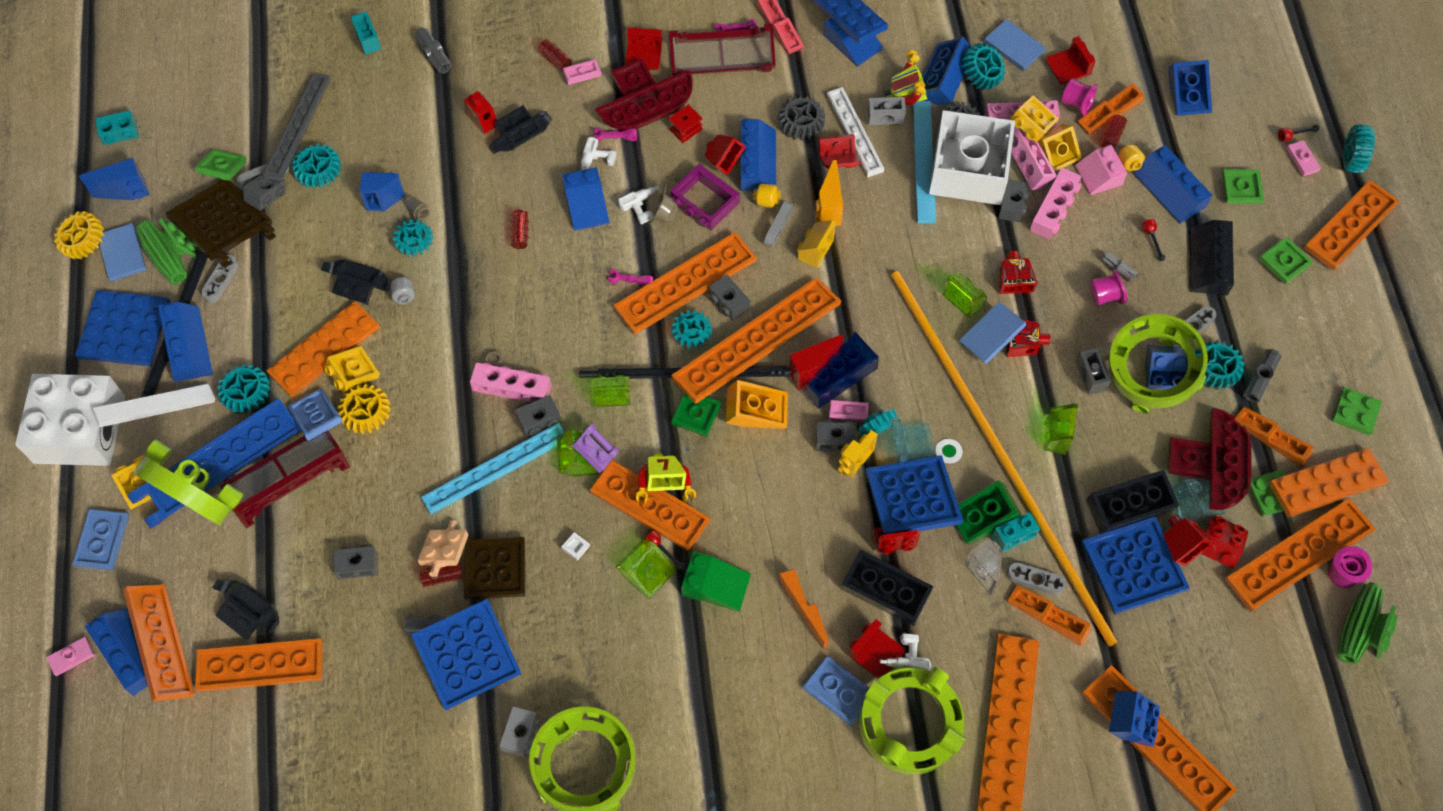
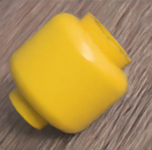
(1131, 157)
(767, 195)

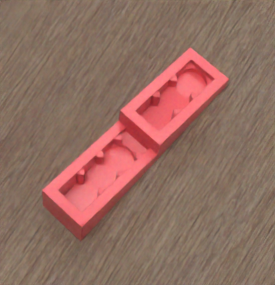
(781, 26)

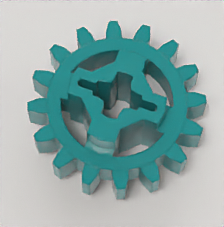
(413, 238)
(691, 329)
(878, 422)

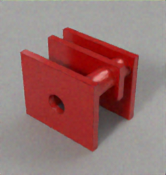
(685, 124)

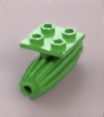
(165, 248)
(1366, 625)

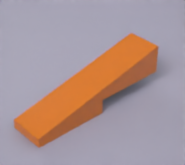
(1106, 110)
(1280, 441)
(810, 613)
(1050, 615)

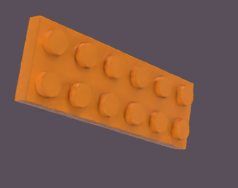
(1351, 225)
(309, 358)
(1328, 482)
(661, 512)
(158, 642)
(259, 665)

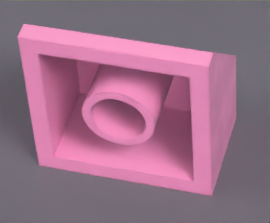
(1101, 170)

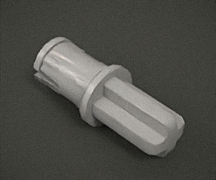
(1120, 266)

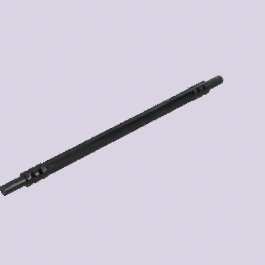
(186, 297)
(650, 373)

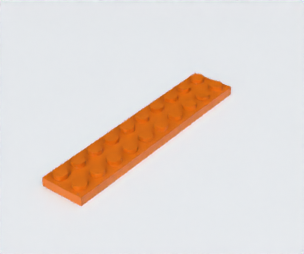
(755, 340)
(1008, 724)

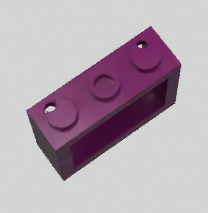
(715, 184)

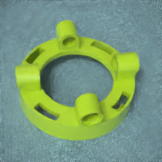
(1170, 332)
(184, 487)
(560, 729)
(891, 752)

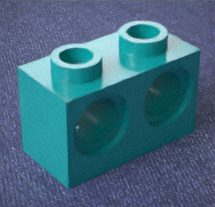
(366, 32)
(117, 127)
(1016, 532)

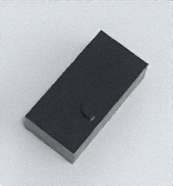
(1132, 501)
(887, 587)

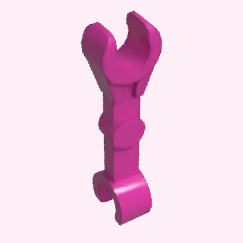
(751, 24)
(630, 134)
(642, 280)

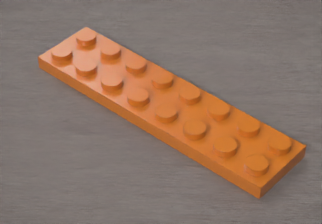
(684, 283)
(1299, 554)
(1172, 753)

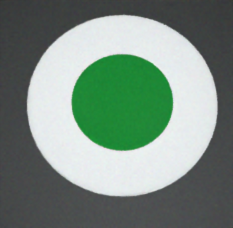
(950, 450)

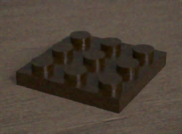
(494, 568)

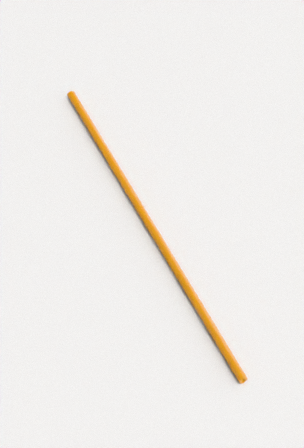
(1005, 461)

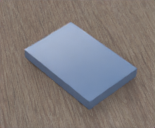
(1015, 45)
(122, 252)
(992, 332)
(314, 414)
(101, 539)
(837, 690)

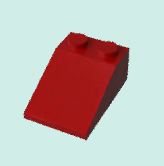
(809, 361)

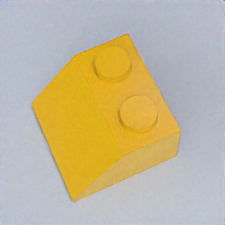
(1060, 146)
(816, 243)

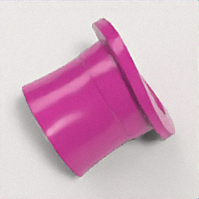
(1079, 95)
(1108, 289)
(1350, 567)

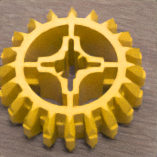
(75, 231)
(370, 399)

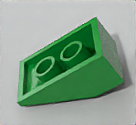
(986, 512)
(715, 582)

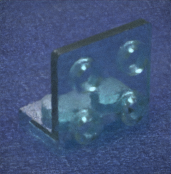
(912, 441)
(1194, 499)

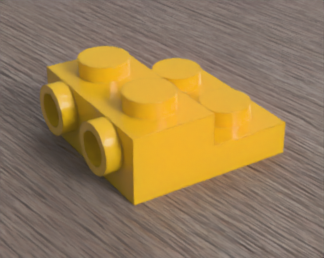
(1034, 119)
(350, 369)
(856, 454)
(128, 482)

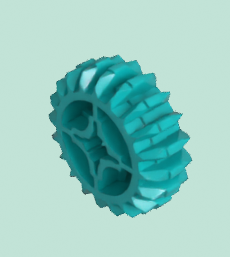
(988, 64)
(1358, 148)
(305, 166)
(1219, 359)
(254, 390)

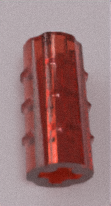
(554, 54)
(1114, 131)
(519, 229)
(445, 574)

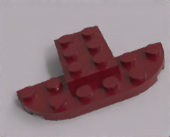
(643, 98)
(1222, 461)

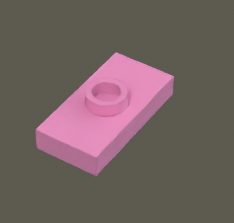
(582, 72)
(1303, 158)
(848, 411)
(70, 656)

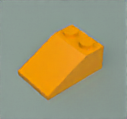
(830, 198)
(756, 406)

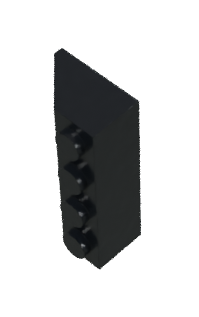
(1212, 257)

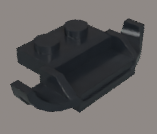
(518, 128)
(356, 280)
(245, 608)

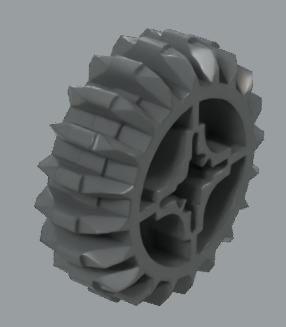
(799, 112)

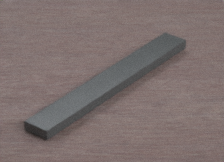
(296, 127)

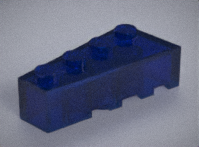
(846, 368)

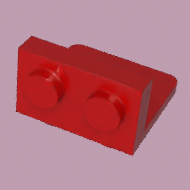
(644, 45)
(1072, 63)
(840, 149)
(897, 541)
(1228, 541)
(873, 647)

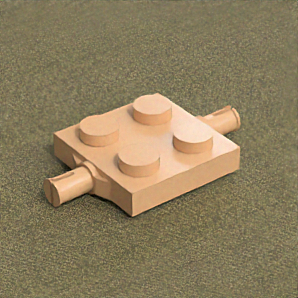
(443, 548)

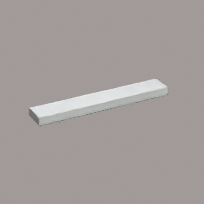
(851, 125)
(153, 405)

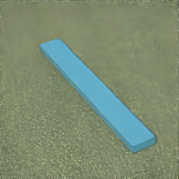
(923, 162)
(492, 469)

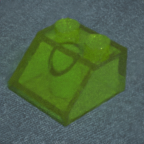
(964, 294)
(610, 391)
(1059, 428)
(569, 459)
(646, 568)

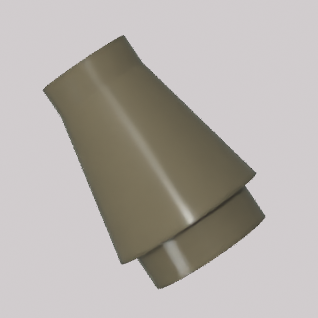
(418, 208)

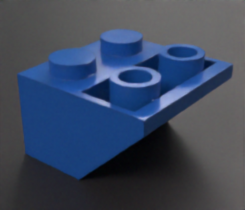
(380, 190)
(1165, 366)
(1134, 718)

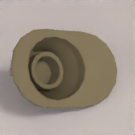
(666, 207)

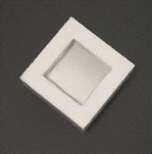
(575, 546)

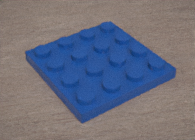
(122, 328)
(913, 495)
(1134, 565)
(466, 654)

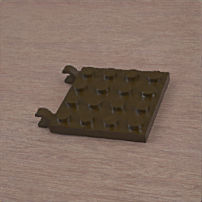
(219, 220)

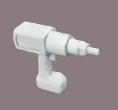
(590, 152)
(634, 200)
(911, 659)

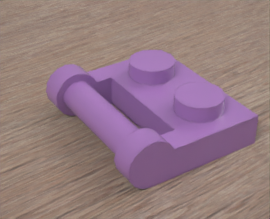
(592, 451)

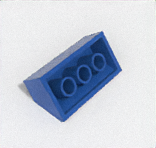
(944, 71)
(759, 155)
(1173, 184)
(185, 341)
(118, 645)

